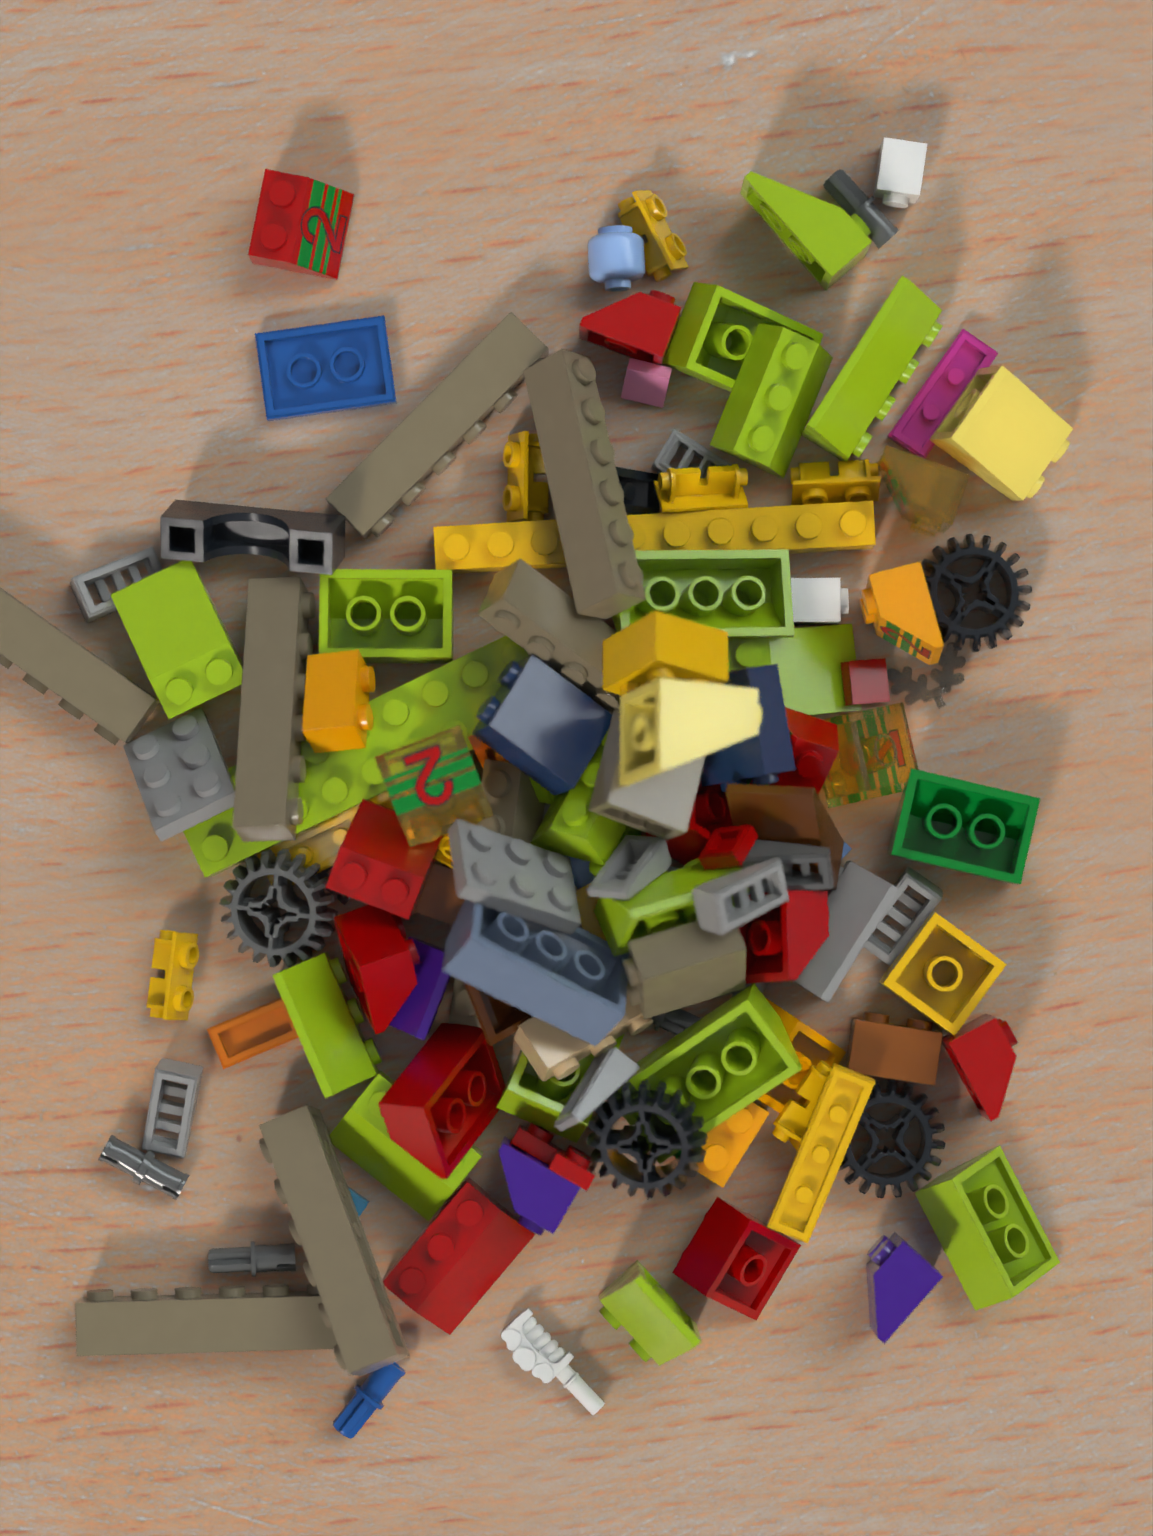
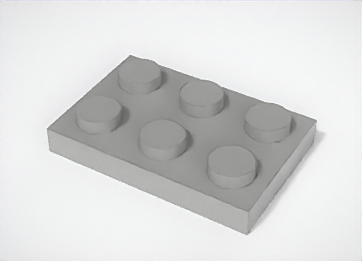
(181, 774)
(513, 876)

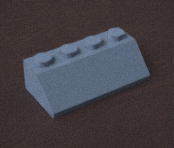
(539, 970)

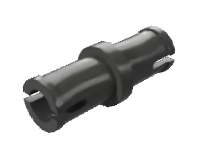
(143, 1167)

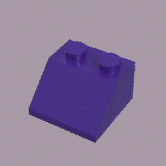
(424, 1001)
(535, 1190)
(896, 1283)

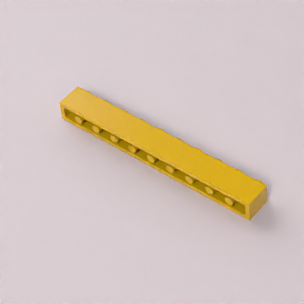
(792, 527)

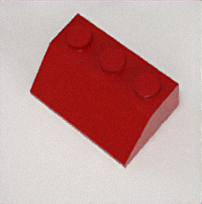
(444, 1098)
(457, 1257)

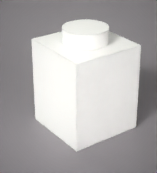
(899, 172)
(818, 601)

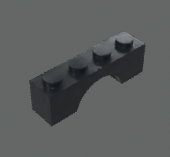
(212, 530)

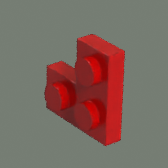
(570, 1164)

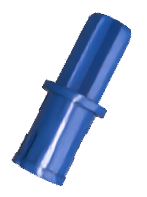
(367, 1399)

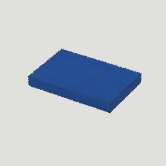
(325, 368)

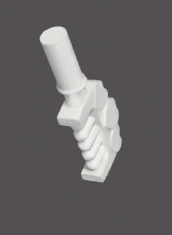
(537, 1352)

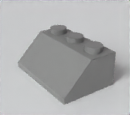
(853, 916)

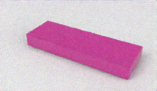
(940, 393)

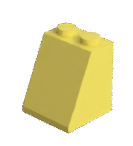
(1003, 433)
(680, 722)

